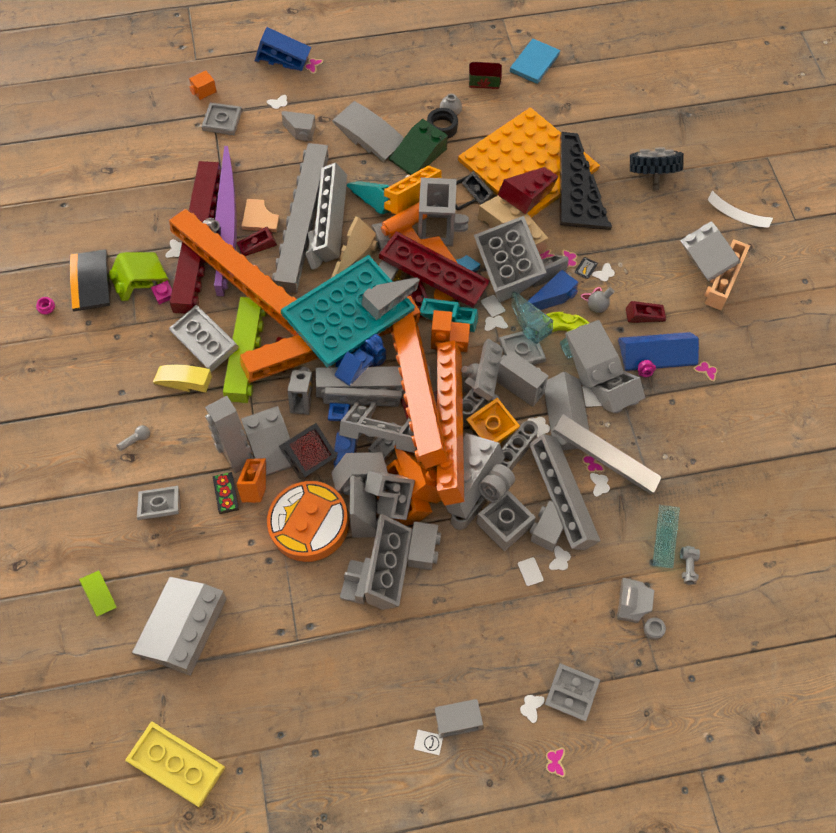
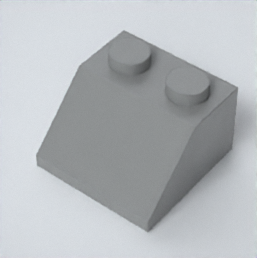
(619, 392)

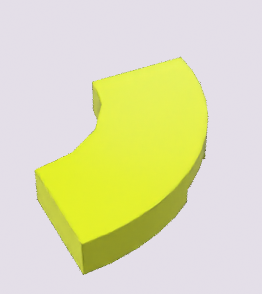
(565, 321)

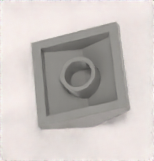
(158, 502)

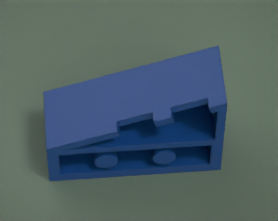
(282, 50)

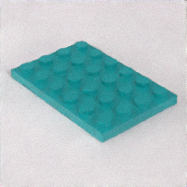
(332, 313)

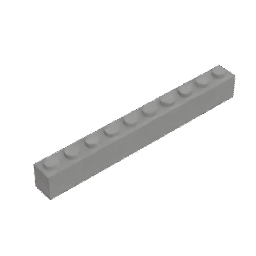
(301, 219)

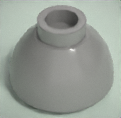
(452, 102)

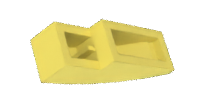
(183, 377)

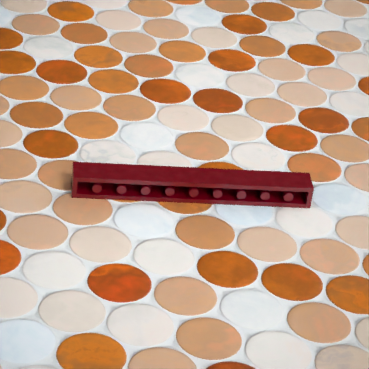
(190, 265)

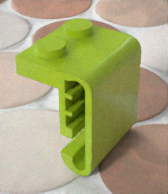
(136, 271)

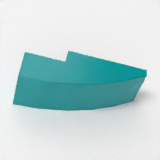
(459, 314)

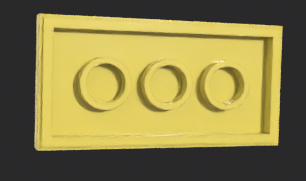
(175, 764)

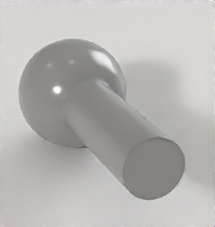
(141, 433)

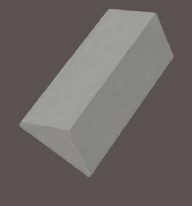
(565, 397)

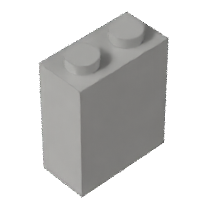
(521, 378)

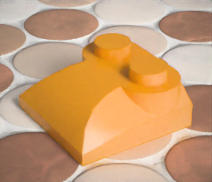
(493, 422)

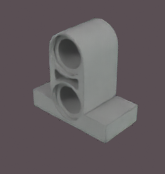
(471, 403)

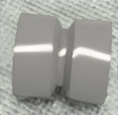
(496, 483)

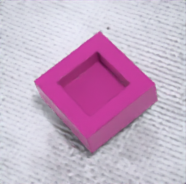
(162, 292)

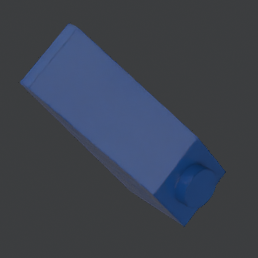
(555, 292)

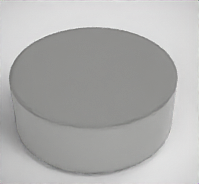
(654, 628)

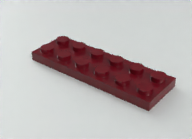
(434, 269)

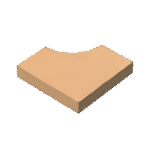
(258, 217)

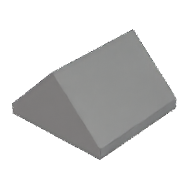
(552, 266)

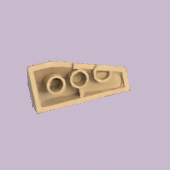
(359, 245)

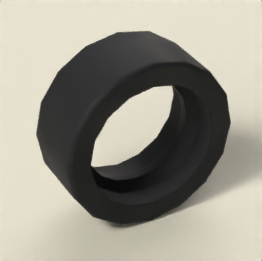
(444, 114)

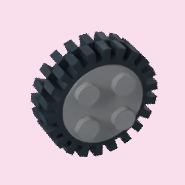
(656, 163)

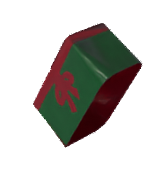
(485, 75)

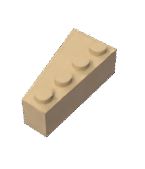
(499, 211)

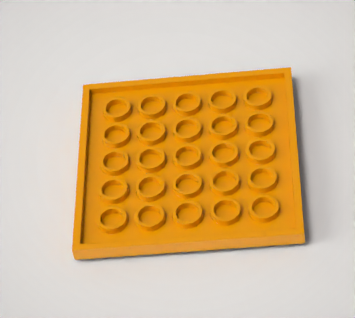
(517, 148)

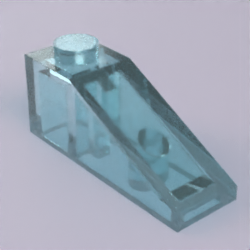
(532, 321)
(666, 536)

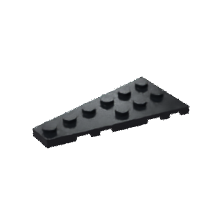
(578, 189)

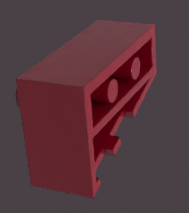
(527, 189)

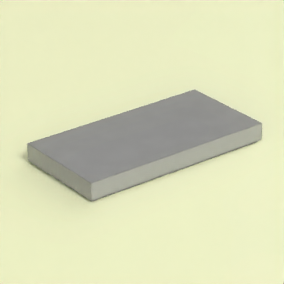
(204, 338)

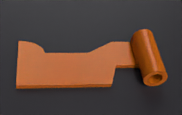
(403, 224)

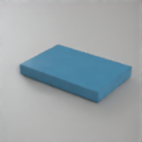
(534, 61)

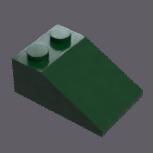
(419, 147)

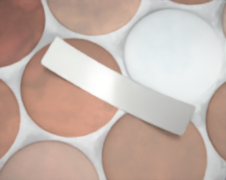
(738, 214)

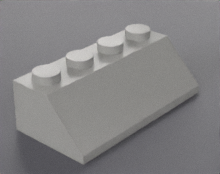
(388, 563)

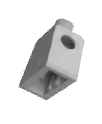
(300, 383)

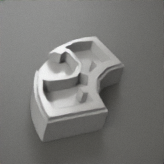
(313, 259)

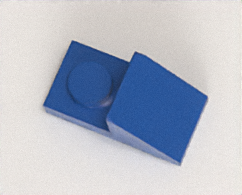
(353, 366)

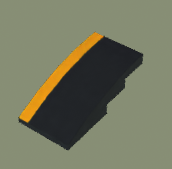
(90, 280)

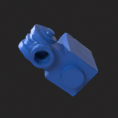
(374, 348)
(344, 445)

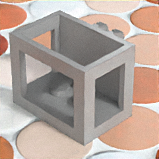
(439, 201)

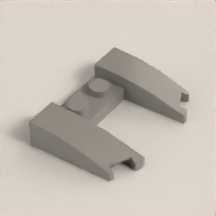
(359, 421)

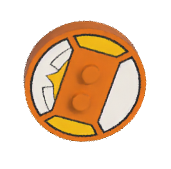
(308, 521)

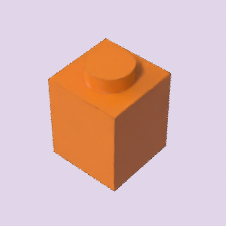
(202, 85)

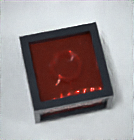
(308, 451)

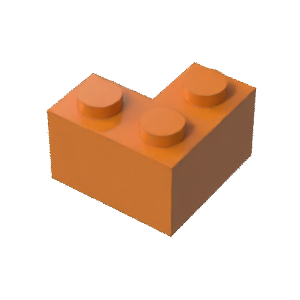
(445, 330)

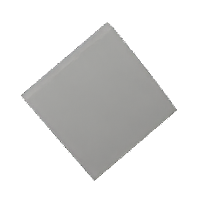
(572, 692)

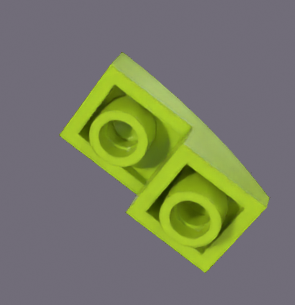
(97, 593)

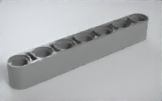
(514, 455)

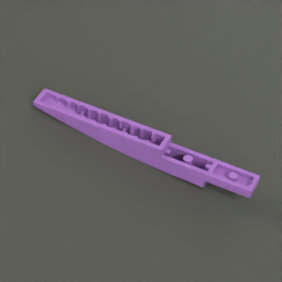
(226, 214)

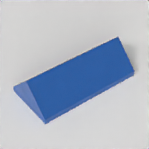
(660, 349)

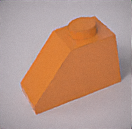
(252, 480)

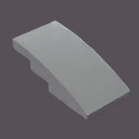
(368, 130)

